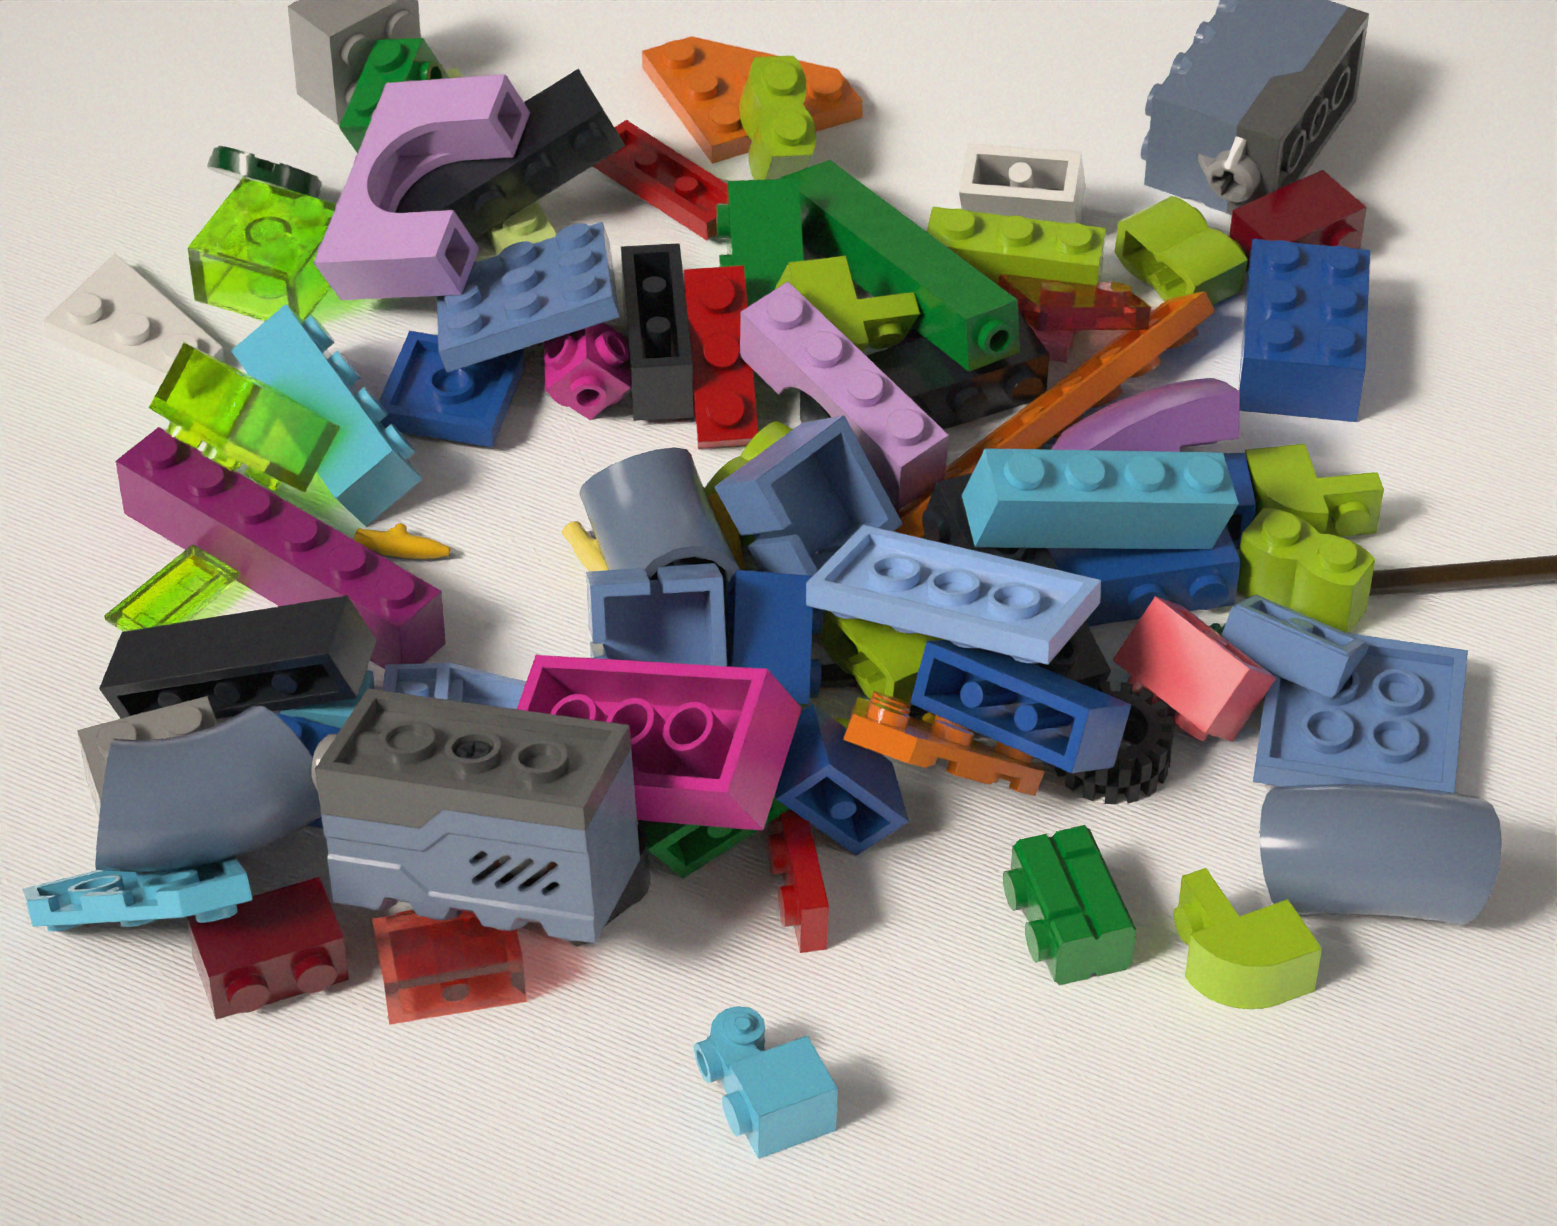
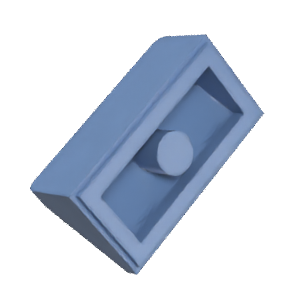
(1294, 645)

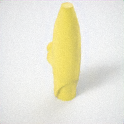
(584, 546)

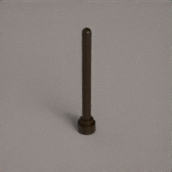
(1464, 575)

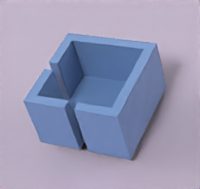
(806, 497)
(660, 619)

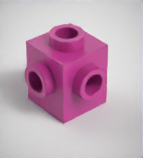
(587, 369)

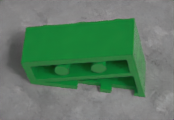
(761, 231)

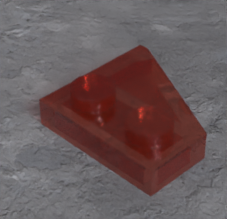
(1076, 306)

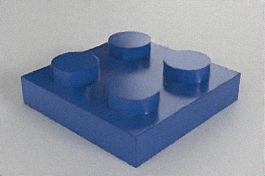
(450, 405)

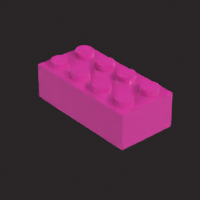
(700, 735)

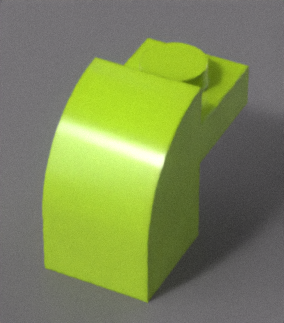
(864, 321)
(1333, 505)
(1248, 957)

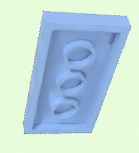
(954, 594)

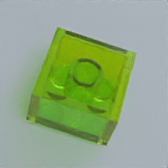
(261, 252)
(242, 421)

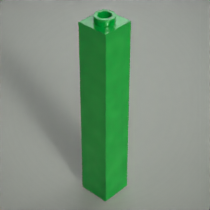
(893, 255)

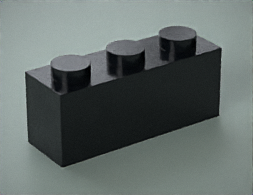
(657, 332)

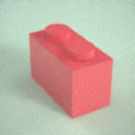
(1193, 671)

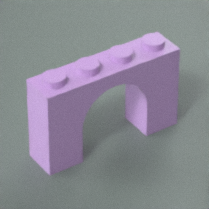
(412, 132)

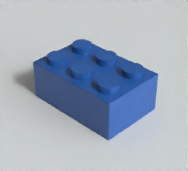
(1304, 330)

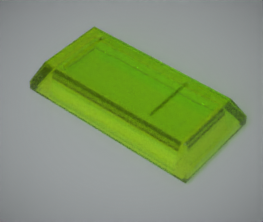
(174, 592)

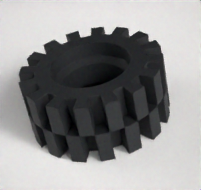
(1137, 766)

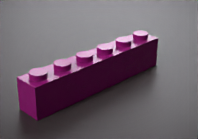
(277, 545)

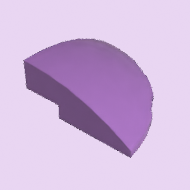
(1160, 419)

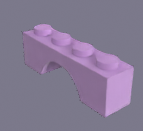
(801, 349)

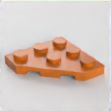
(705, 87)
(888, 729)

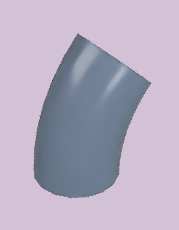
(656, 515)
(204, 795)
(1380, 851)

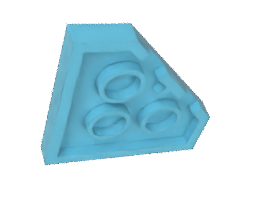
(139, 897)

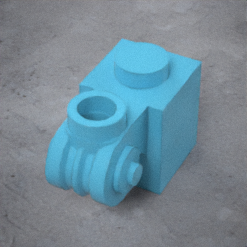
(772, 1094)

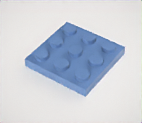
(529, 296)
(1385, 727)

